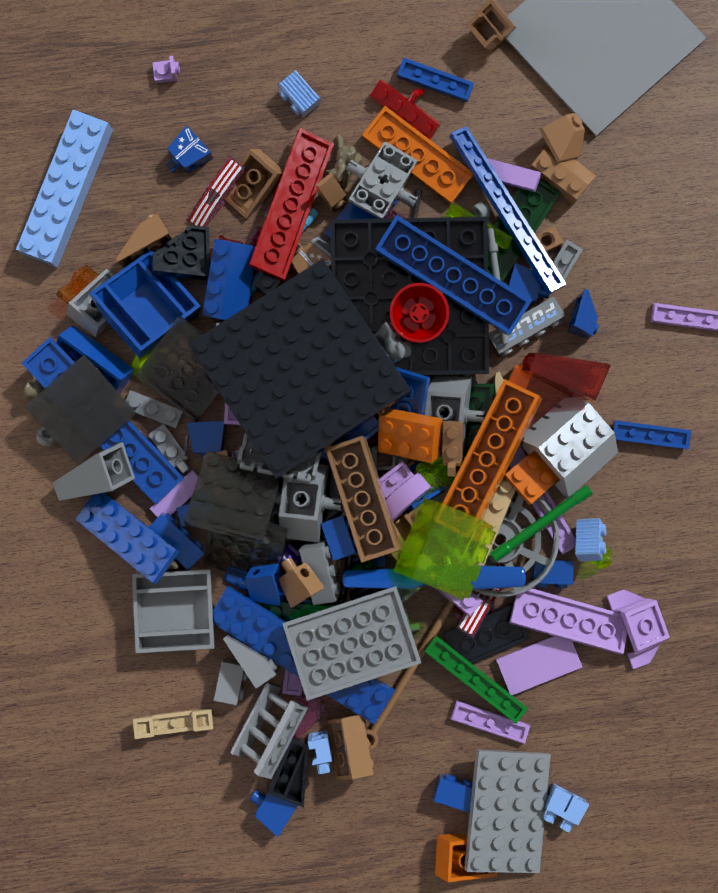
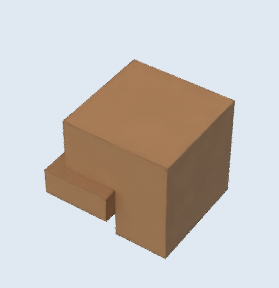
(491, 25)

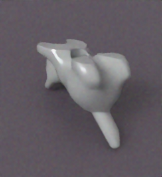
(394, 346)

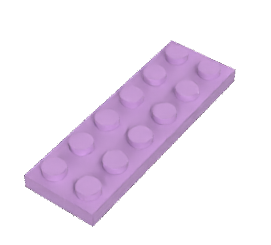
(569, 620)

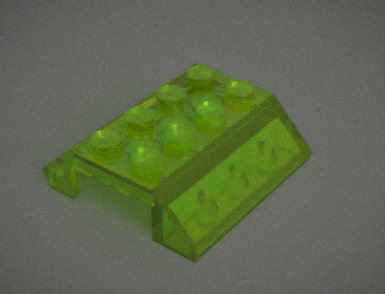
(445, 549)

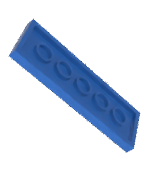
(127, 536)

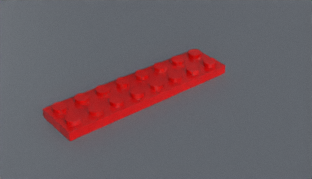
(290, 205)

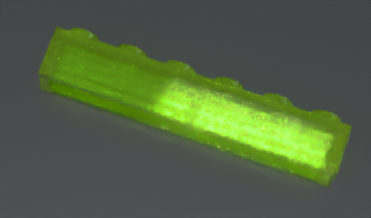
(501, 238)

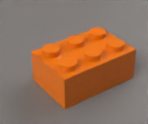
(410, 435)

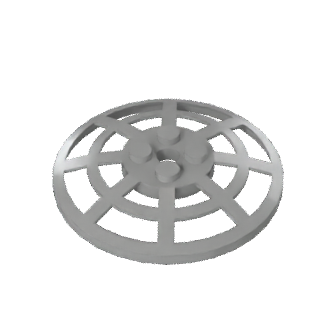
(510, 529)

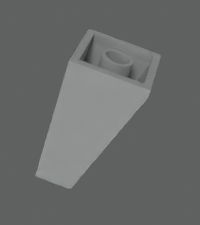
(96, 475)

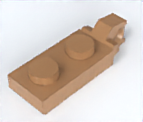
(452, 445)

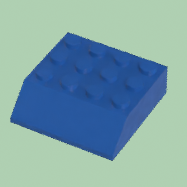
(143, 304)

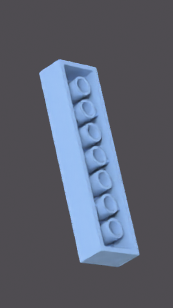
(65, 188)

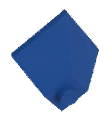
(583, 317)

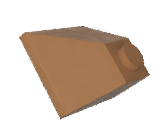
(564, 137)

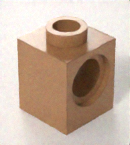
(553, 237)

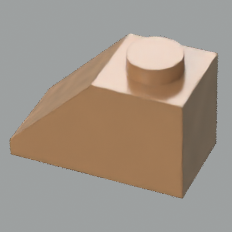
(331, 193)

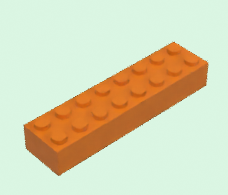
(492, 449)

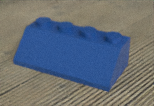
(228, 279)
(77, 344)

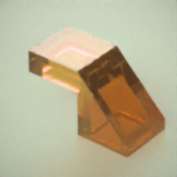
(79, 281)

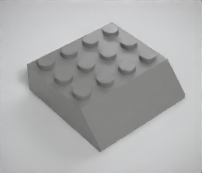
(173, 612)

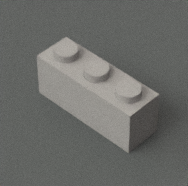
(319, 559)

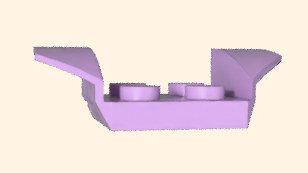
(643, 625)

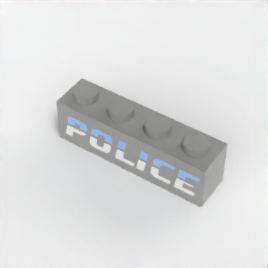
(531, 323)

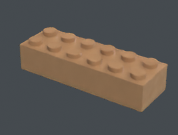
(363, 499)

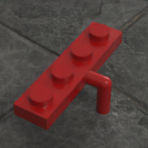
(405, 108)

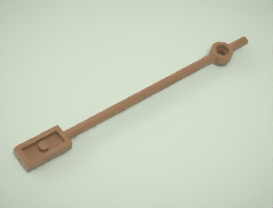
(407, 675)

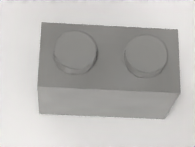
(230, 683)

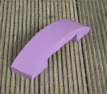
(407, 494)

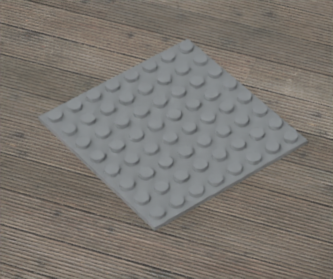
(601, 51)

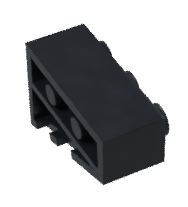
(290, 776)

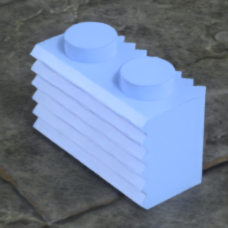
(298, 94)
(590, 539)

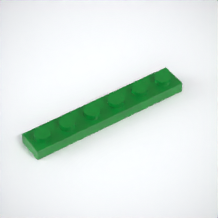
(475, 679)

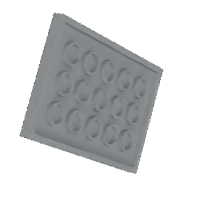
(351, 643)
(507, 811)

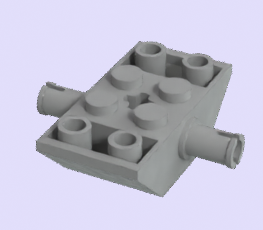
(383, 181)
(451, 395)
(305, 519)

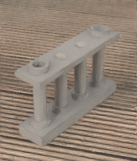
(282, 736)

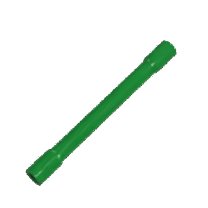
(576, 498)

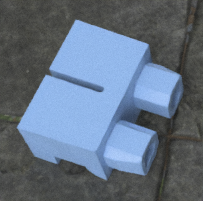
(322, 755)
(565, 805)

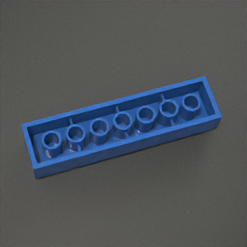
(452, 275)

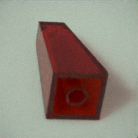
(569, 375)

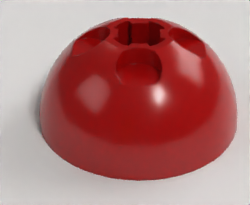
(423, 300)

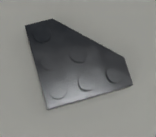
(185, 255)

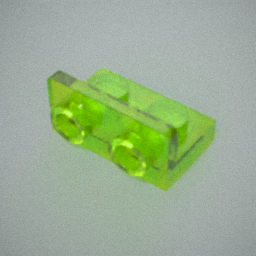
(434, 473)

